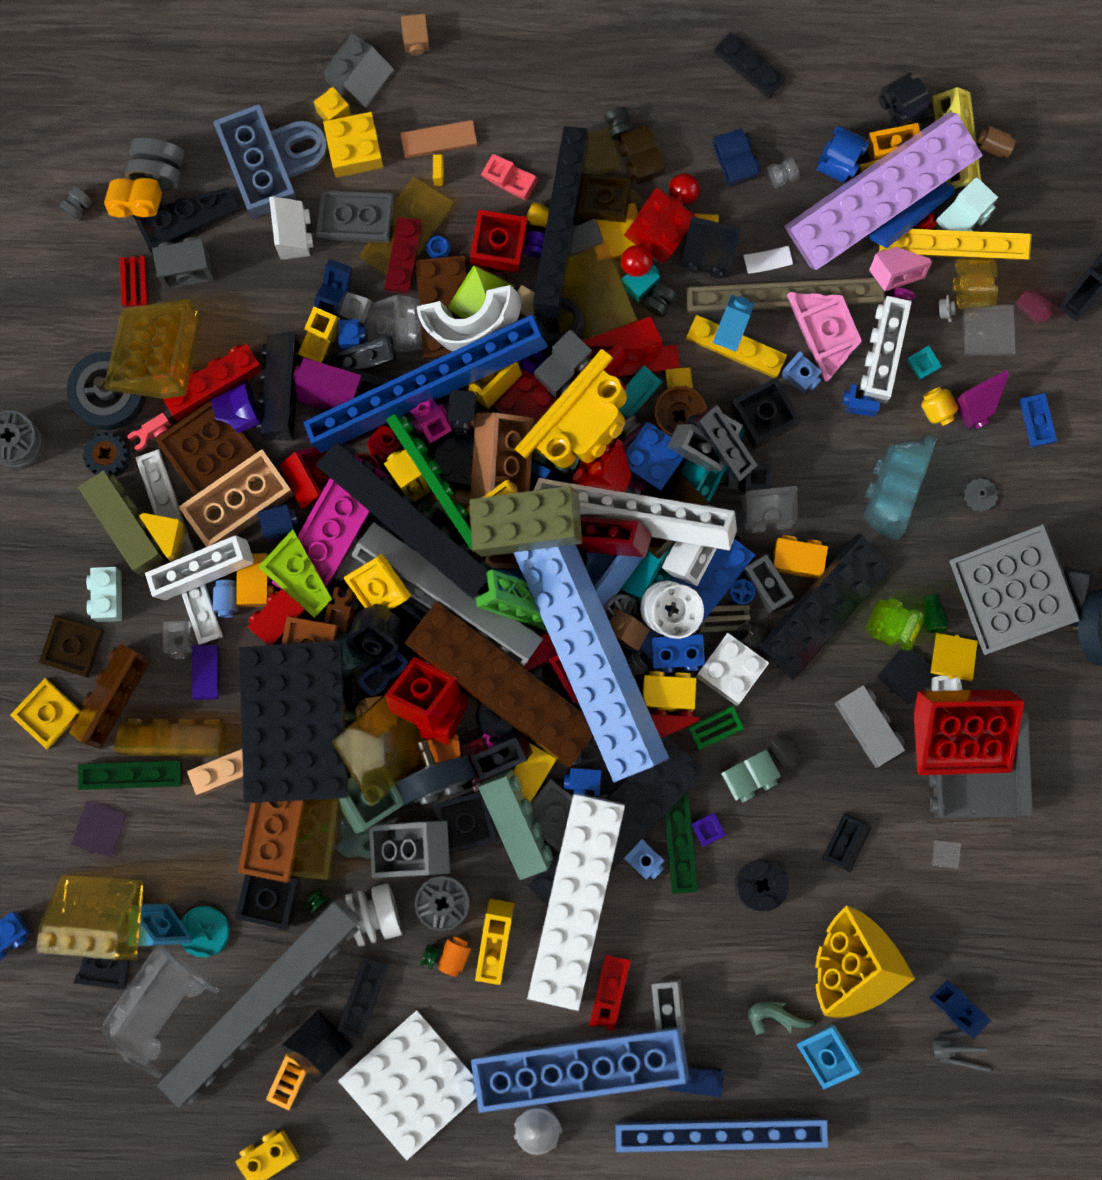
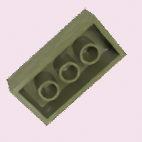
(525, 521)
(122, 524)

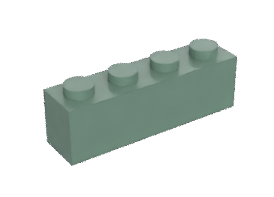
(515, 824)

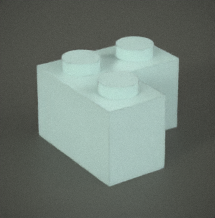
(970, 207)

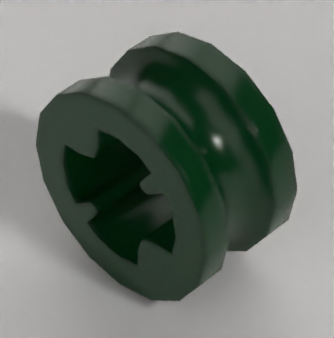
(316, 901)
(429, 956)

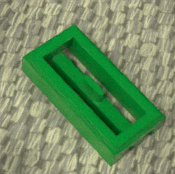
(696, 737)

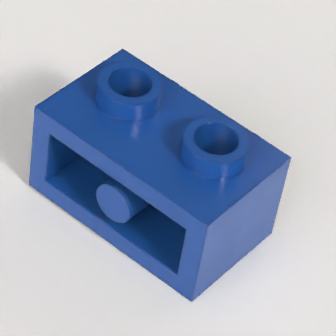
(674, 652)
(13, 932)

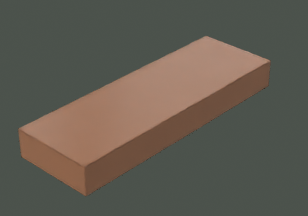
(438, 139)

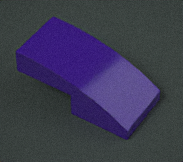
(205, 672)

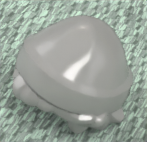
(537, 1130)

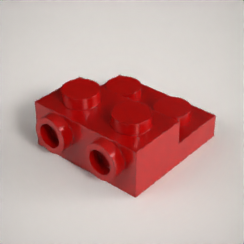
(525, 398)

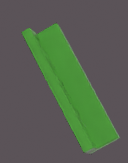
(507, 602)

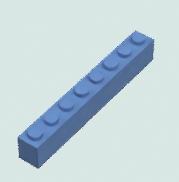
(721, 1134)

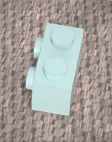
(105, 594)

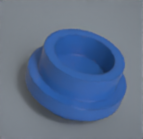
(438, 247)

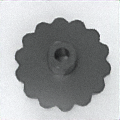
(980, 495)

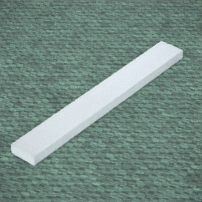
(165, 504)

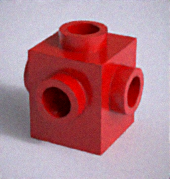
(383, 444)

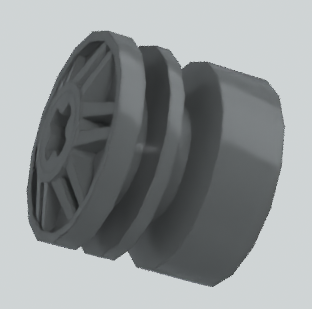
(27, 444)
(457, 898)

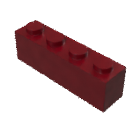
(614, 537)

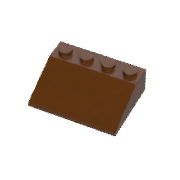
(109, 697)

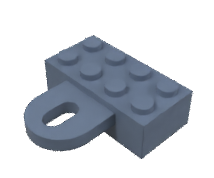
(264, 157)

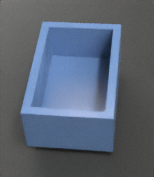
(610, 573)

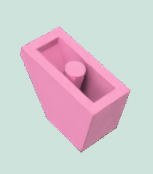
(898, 267)

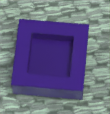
(708, 829)

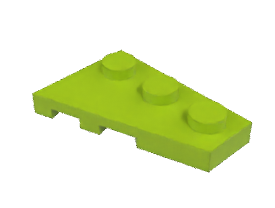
(296, 575)

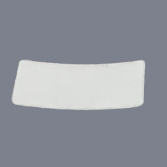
(768, 260)

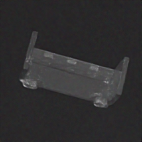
(149, 1004)

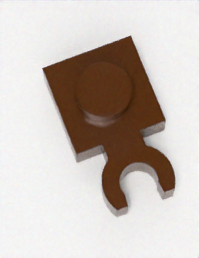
(341, 613)

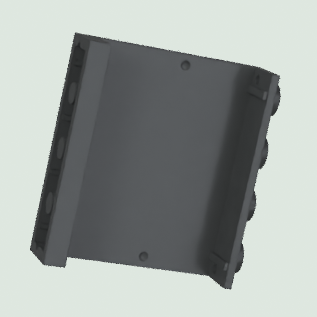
(987, 792)

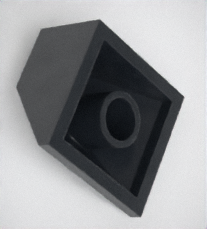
(317, 1046)

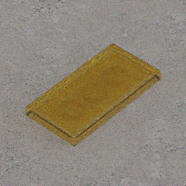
(415, 202)

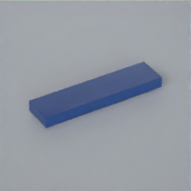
(908, 218)

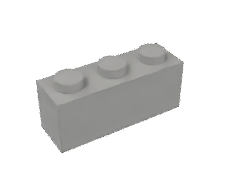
(870, 726)

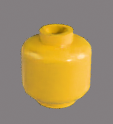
(939, 406)

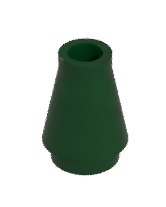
(935, 616)

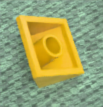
(168, 534)

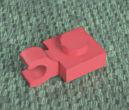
(151, 429)

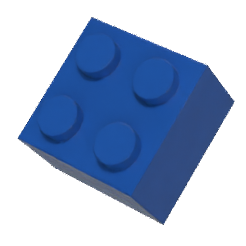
(651, 460)

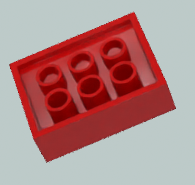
(966, 731)

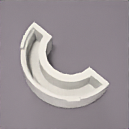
(498, 311)

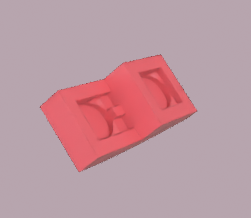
(508, 177)

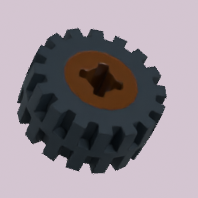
(113, 461)

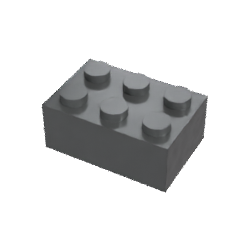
(409, 849)

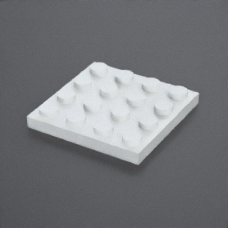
(411, 1085)

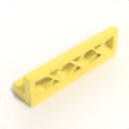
(960, 104)

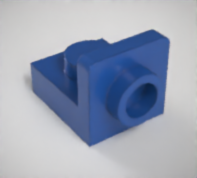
(863, 406)

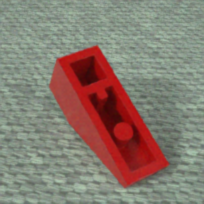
(638, 340)

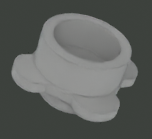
(947, 308)

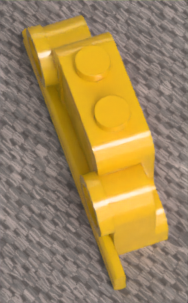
(581, 418)

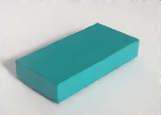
(639, 390)

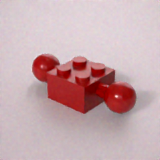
(660, 225)

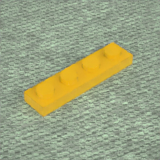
(748, 352)

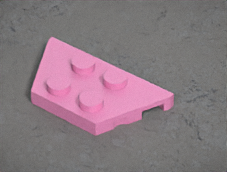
(826, 329)

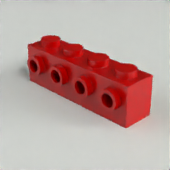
(215, 380)

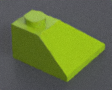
(473, 292)

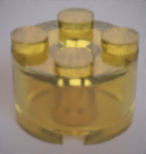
(975, 283)

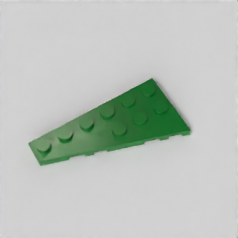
(431, 472)

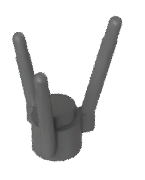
(945, 1049)

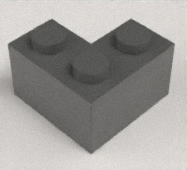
(565, 363)
(693, 445)

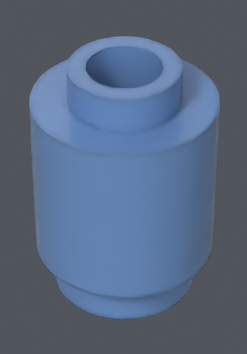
(225, 598)

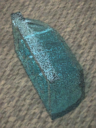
(897, 486)

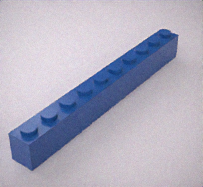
(426, 382)

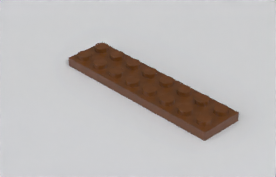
(501, 684)

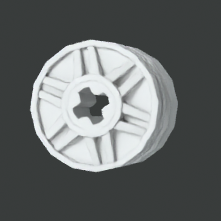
(685, 613)
(375, 914)

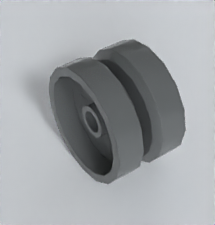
(156, 161)

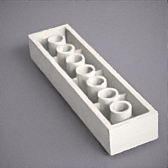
(576, 901)

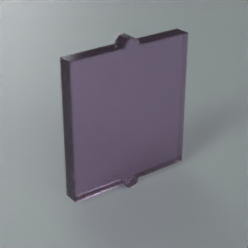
(98, 829)

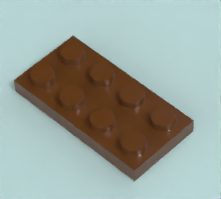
(438, 281)

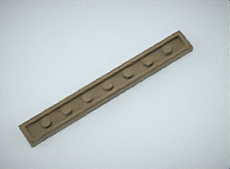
(773, 295)

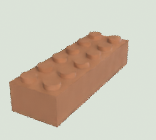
(498, 461)

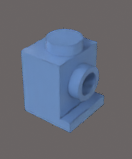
(793, 375)
(637, 853)

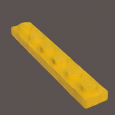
(965, 244)

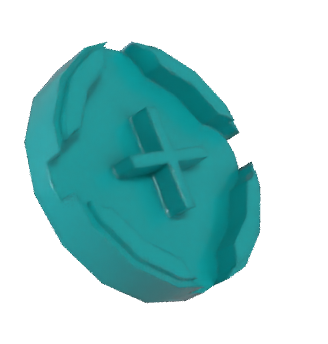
(208, 929)

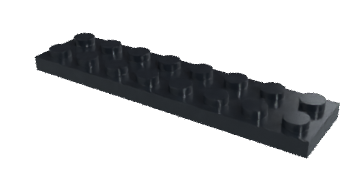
(646, 800)

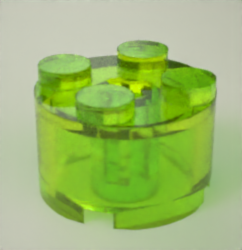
(894, 624)

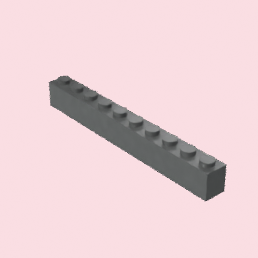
(259, 1003)

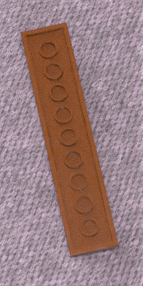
(275, 826)

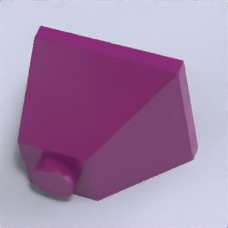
(981, 401)

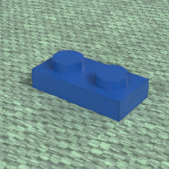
(1038, 420)

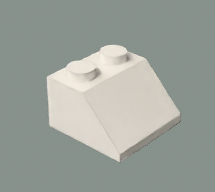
(290, 228)

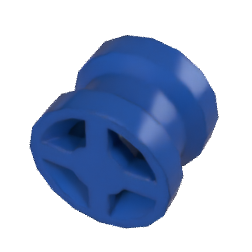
(743, 588)

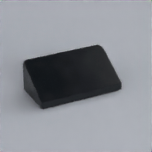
(847, 842)

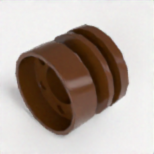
(673, 402)

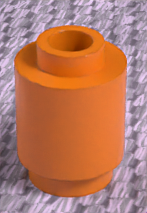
(454, 956)

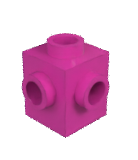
(430, 420)

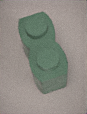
(751, 775)

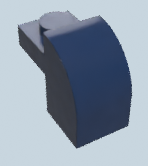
(335, 285)
(959, 1009)

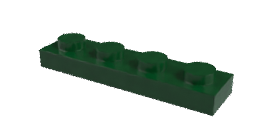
(129, 775)
(681, 847)

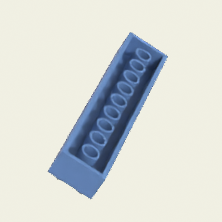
(592, 659)

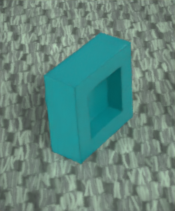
(923, 363)

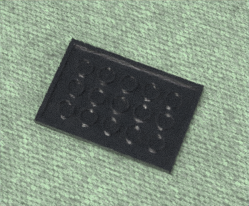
(289, 721)

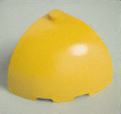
(858, 966)

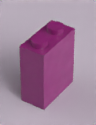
(325, 385)

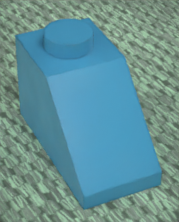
(733, 322)

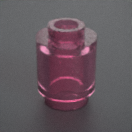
(1035, 306)

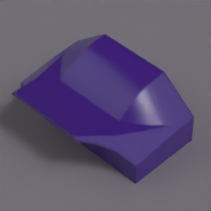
(236, 408)

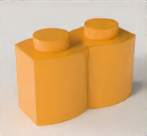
(133, 197)

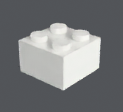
(732, 669)

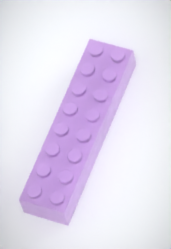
(883, 190)

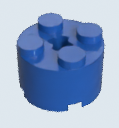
(841, 154)

